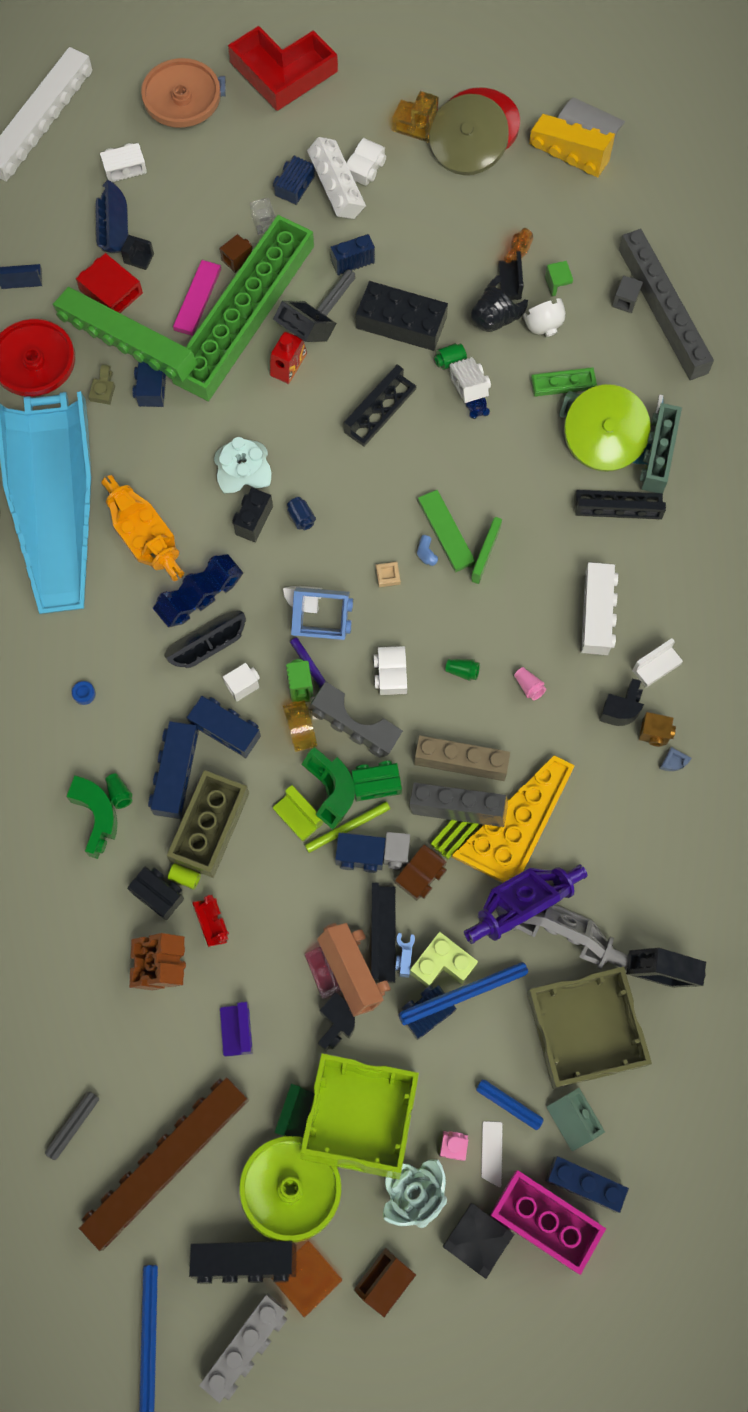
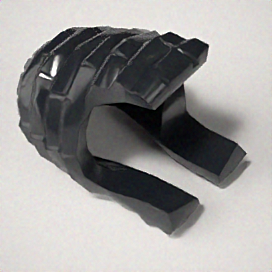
(496, 308)

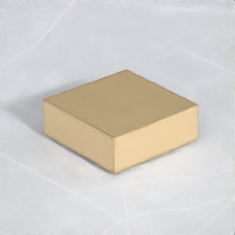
(388, 574)

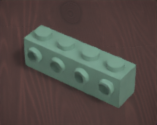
(661, 449)

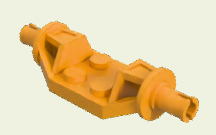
(142, 528)

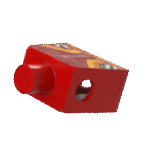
(288, 351)

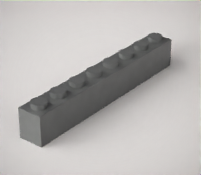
(666, 305)

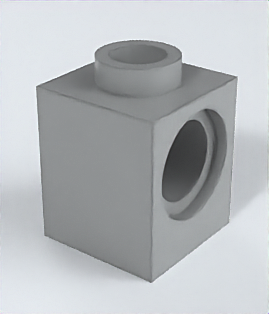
(396, 850)

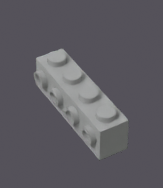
(242, 1349)

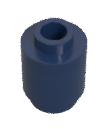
(300, 513)

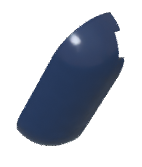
(111, 219)

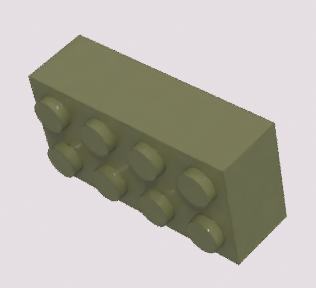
(208, 824)

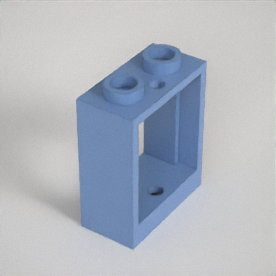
(298, 613)

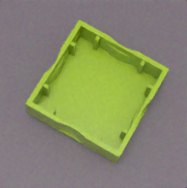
(359, 1116)

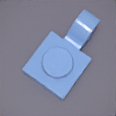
(403, 962)

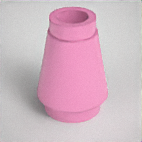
(530, 684)

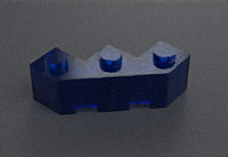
(198, 590)

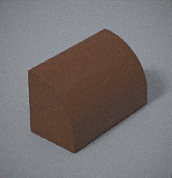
(384, 1282)

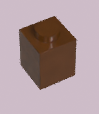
(235, 252)

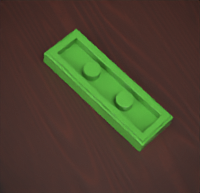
(563, 381)
(486, 550)

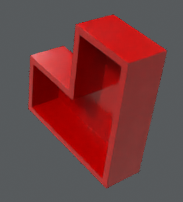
(283, 73)

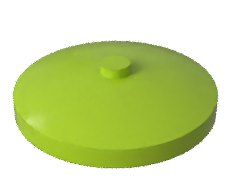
(607, 428)
(286, 1194)

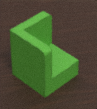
(558, 275)

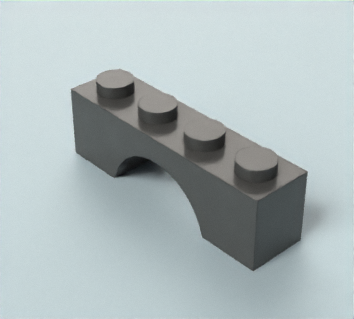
(329, 705)

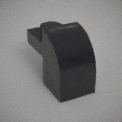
(621, 710)
(339, 1014)

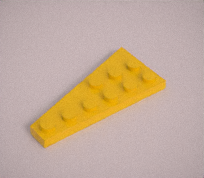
(507, 849)

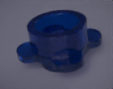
(482, 404)

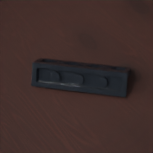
(376, 399)
(620, 508)
(383, 933)

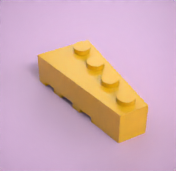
(573, 144)

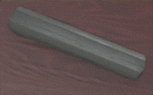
(336, 292)
(71, 1126)

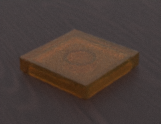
(312, 1282)

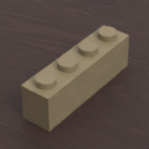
(462, 758)

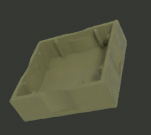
(588, 1028)

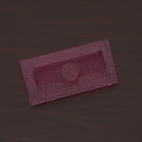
(322, 973)

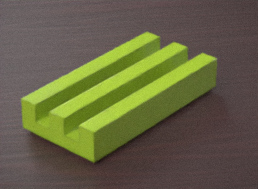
(441, 849)

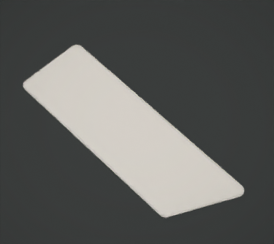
(492, 1152)

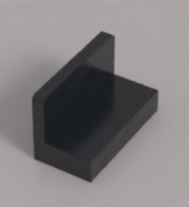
(512, 277)

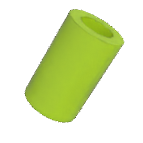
(184, 876)

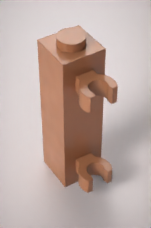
(350, 968)

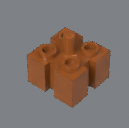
(157, 961)

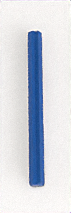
(462, 993)
(148, 1339)

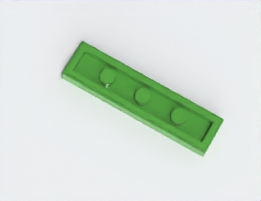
(446, 531)

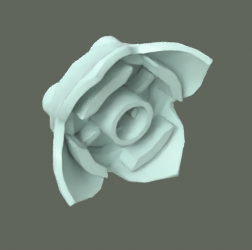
(254, 472)
(403, 1207)

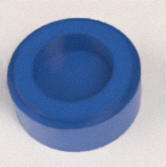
(83, 693)

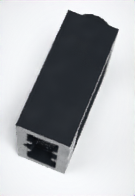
(301, 320)
(666, 967)

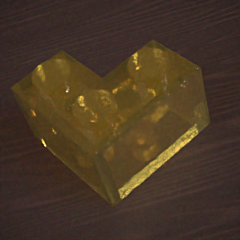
(416, 118)

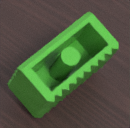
(299, 680)

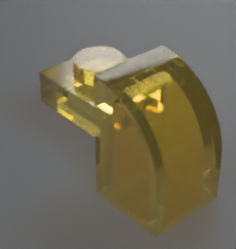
(300, 725)

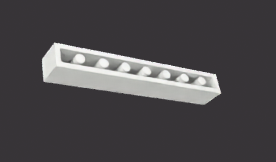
(42, 109)

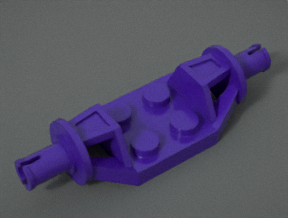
(522, 899)

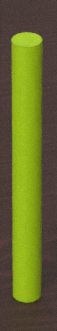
(348, 826)

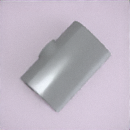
(590, 117)

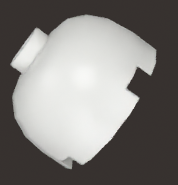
(545, 318)

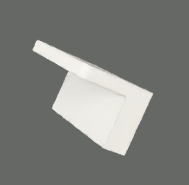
(657, 663)

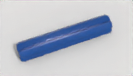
(510, 1104)

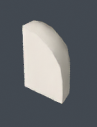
(310, 603)

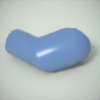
(425, 553)

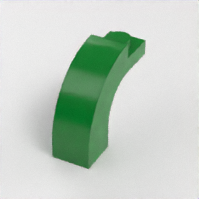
(338, 785)
(89, 795)

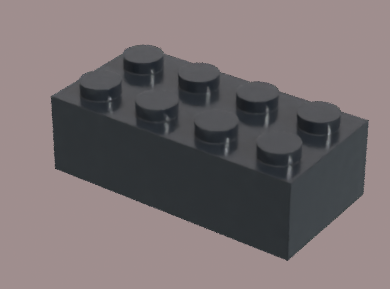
(401, 315)

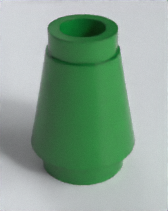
(463, 668)
(118, 792)

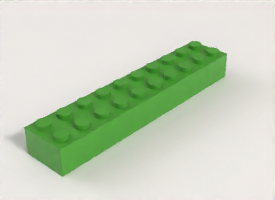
(246, 304)

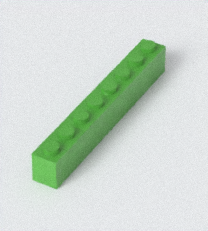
(125, 334)

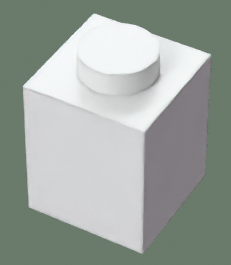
(242, 681)

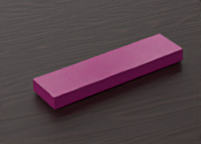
(197, 298)

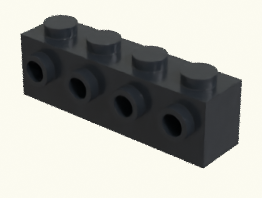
(243, 1260)

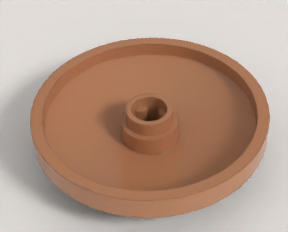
(181, 92)

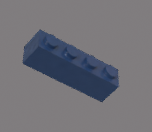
(174, 770)

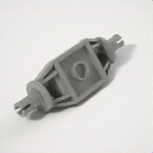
(578, 931)

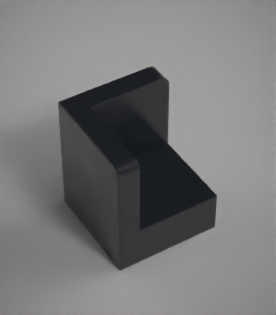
(137, 252)

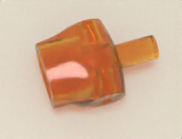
(520, 242)

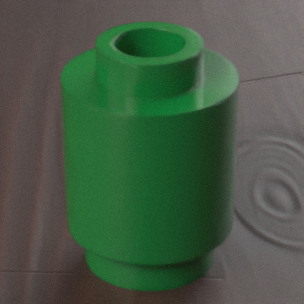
(450, 354)

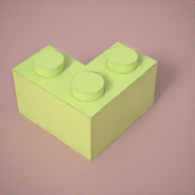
(440, 956)

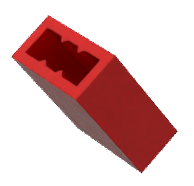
(109, 284)

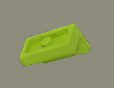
(298, 814)

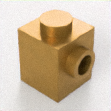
(657, 729)

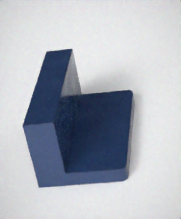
(20, 276)

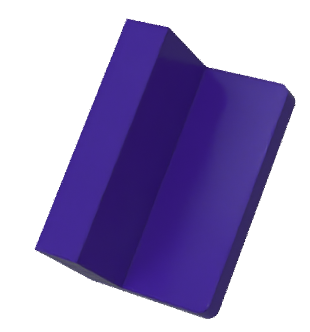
(236, 1030)

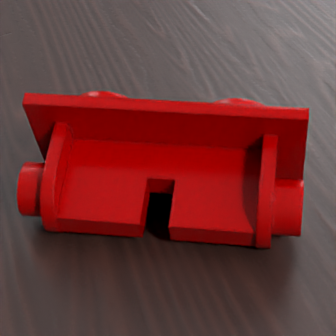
(212, 927)

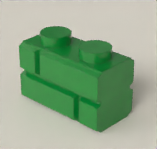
(376, 781)

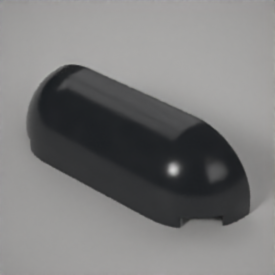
(207, 640)

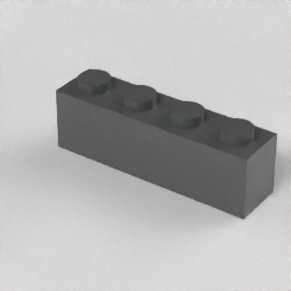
(459, 804)

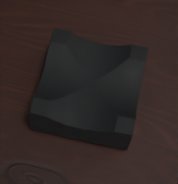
(478, 1240)

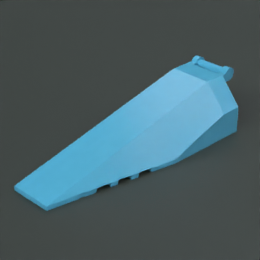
(49, 495)

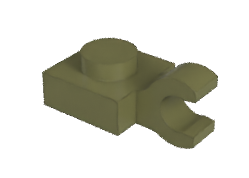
(102, 389)

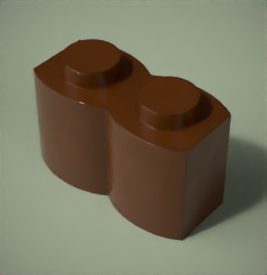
(421, 872)

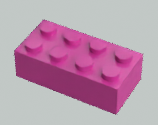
(547, 1222)

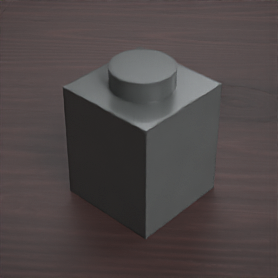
(627, 294)

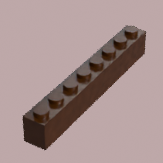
(163, 1164)

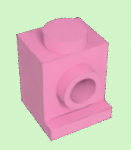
(454, 1145)

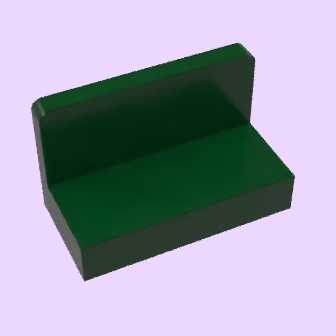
(295, 1112)

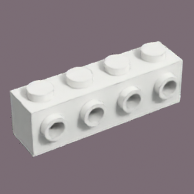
(336, 178)
(598, 609)

